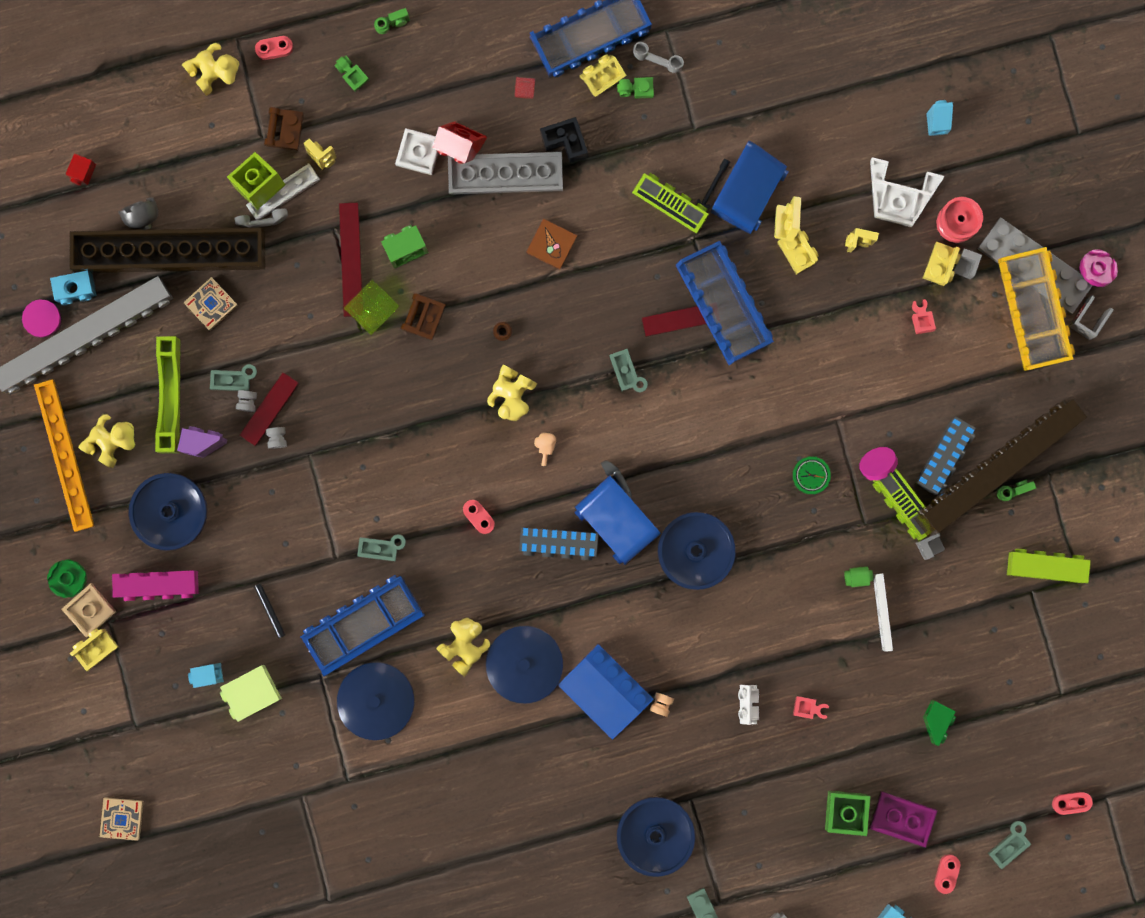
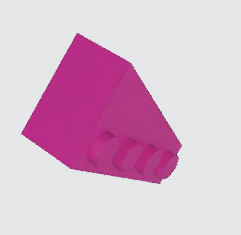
(155, 584)

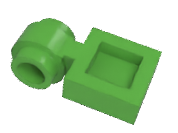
(396, 19)
(355, 76)
(642, 87)
(1022, 487)

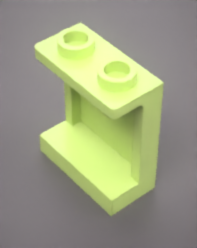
(250, 693)

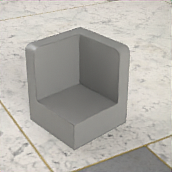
(967, 264)
(930, 546)

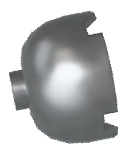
(140, 214)

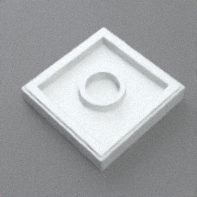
(417, 152)

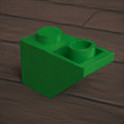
(937, 720)

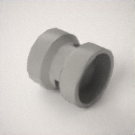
(244, 405)
(276, 437)

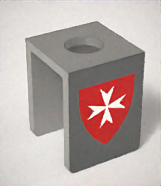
(1081, 329)

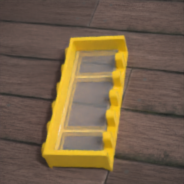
(1036, 308)

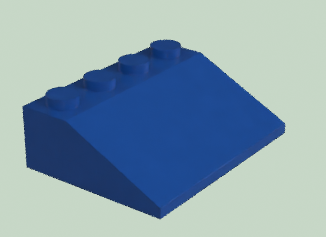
(605, 691)

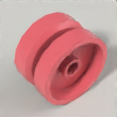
(970, 215)

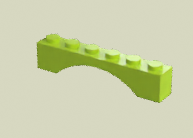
(169, 394)

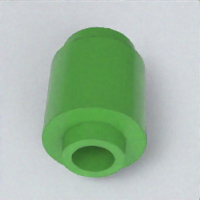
(858, 577)

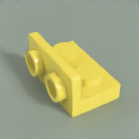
(602, 74)
(322, 158)
(788, 220)
(862, 237)
(799, 252)
(941, 264)

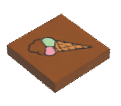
(551, 244)

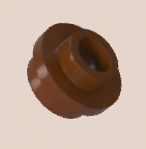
(500, 325)

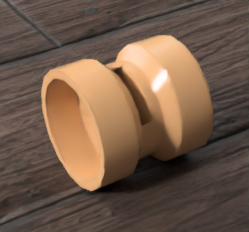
(660, 708)

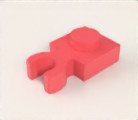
(923, 320)
(806, 708)

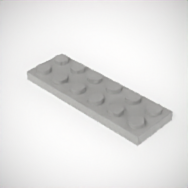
(506, 173)
(1007, 240)

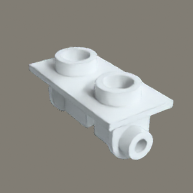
(748, 714)

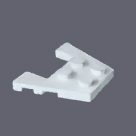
(899, 202)

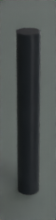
(269, 610)

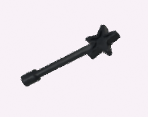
(723, 167)

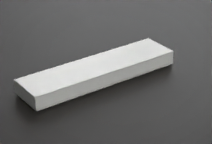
(293, 186)
(882, 611)

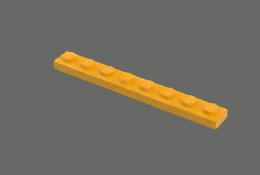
(64, 455)

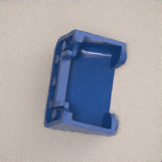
(749, 188)
(617, 520)

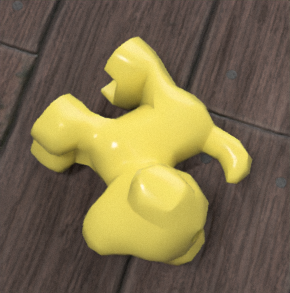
(223, 68)
(513, 406)
(120, 436)
(465, 632)

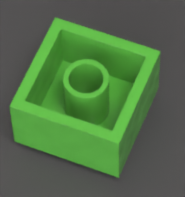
(404, 246)
(847, 813)

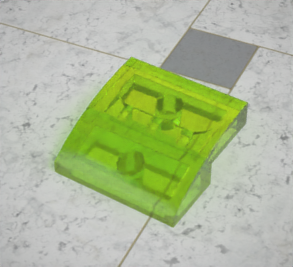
(371, 307)

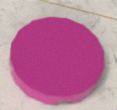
(1098, 268)
(41, 318)
(878, 463)

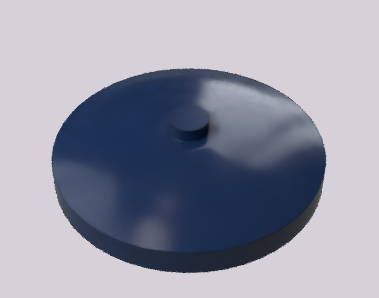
(167, 511)
(696, 551)
(524, 664)
(375, 701)
(655, 836)

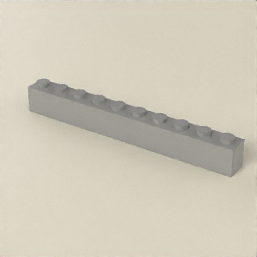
(83, 334)

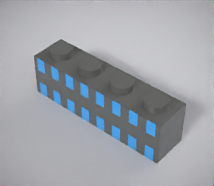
(945, 455)
(558, 542)

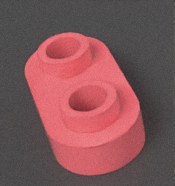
(273, 48)
(477, 517)
(1071, 803)
(946, 874)

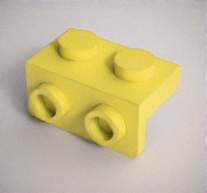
(94, 649)

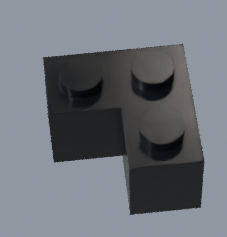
(568, 135)

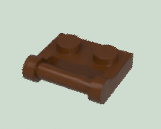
(290, 129)
(428, 320)

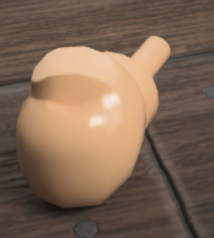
(546, 445)

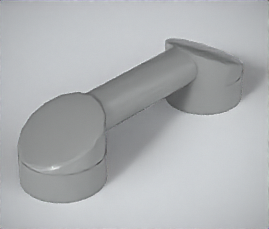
(673, 65)
(278, 216)

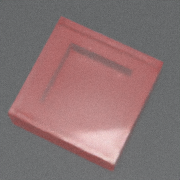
(524, 87)

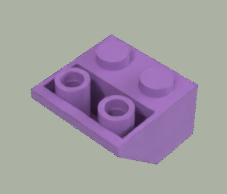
(199, 444)

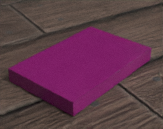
(903, 819)

